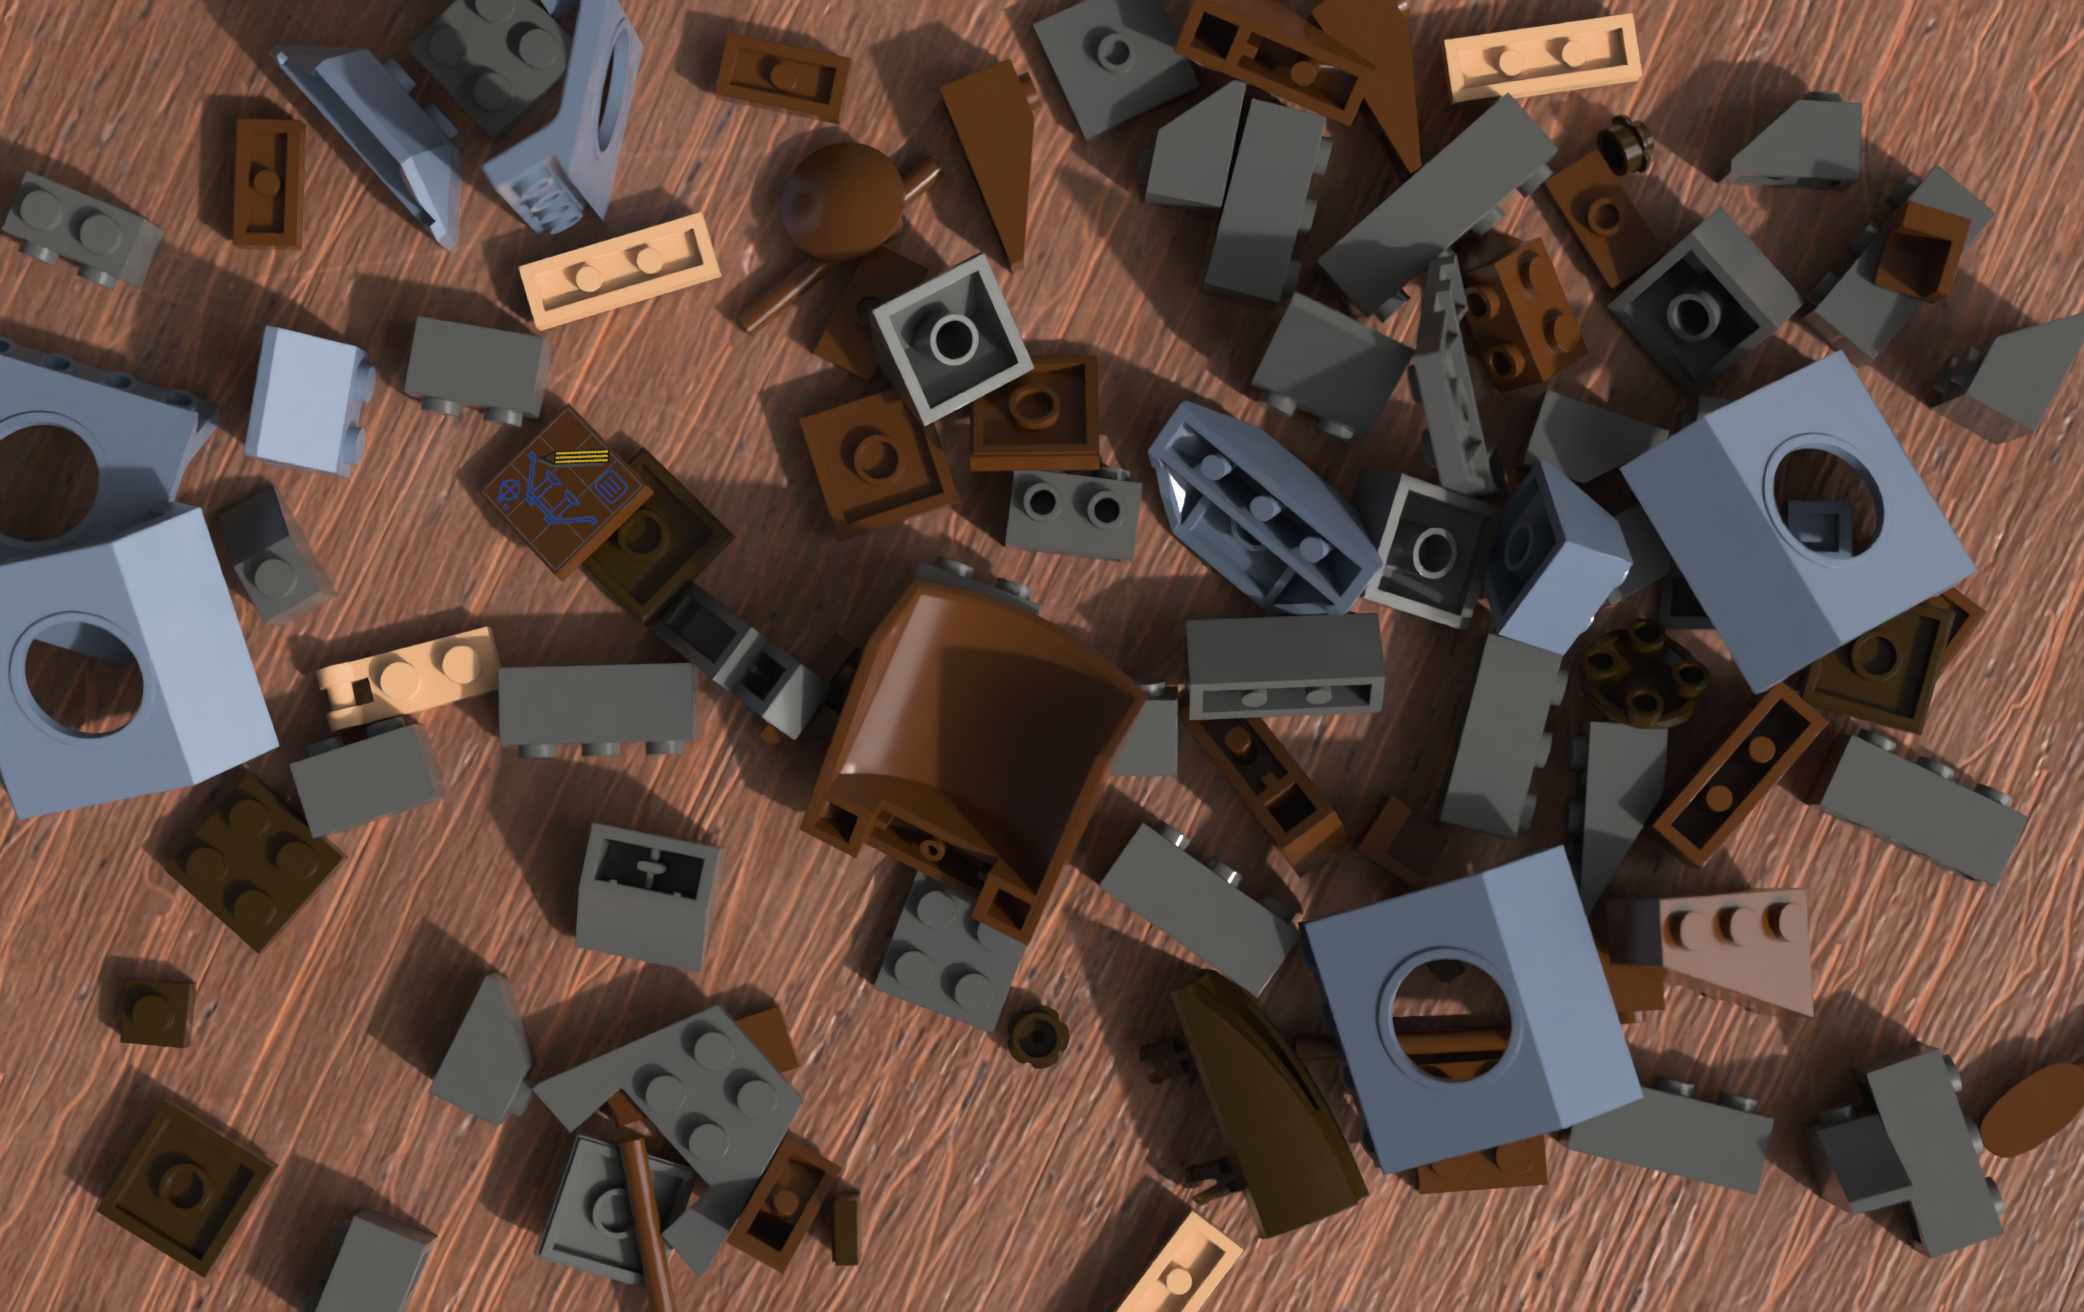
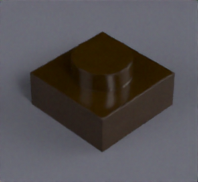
(158, 1012)

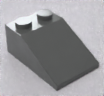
(1329, 370)

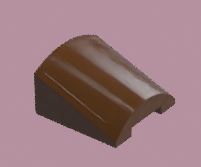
(974, 749)

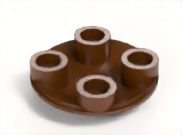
(843, 202)

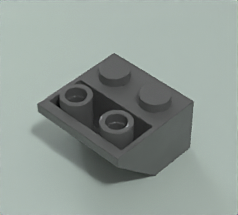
(648, 895)

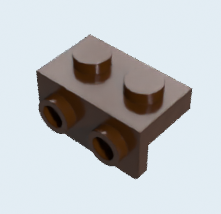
(1521, 317)

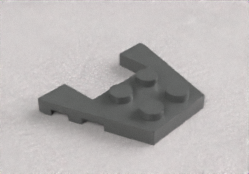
(1445, 387)
(709, 1098)

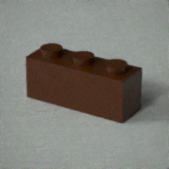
(1733, 774)

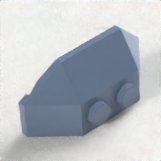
(385, 127)
(1261, 515)

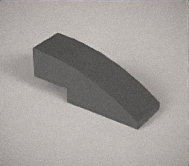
(742, 660)

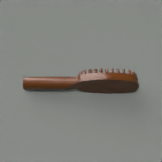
(2034, 1109)

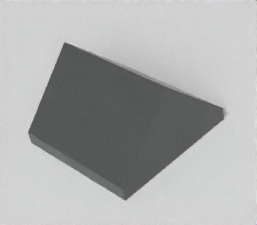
(948, 340)

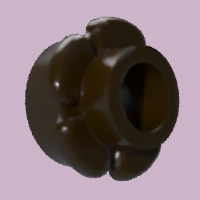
(1626, 145)
(1041, 1019)

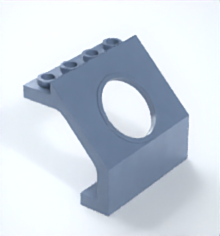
(570, 159)
(140, 445)
(1755, 581)
(172, 609)
(1536, 943)

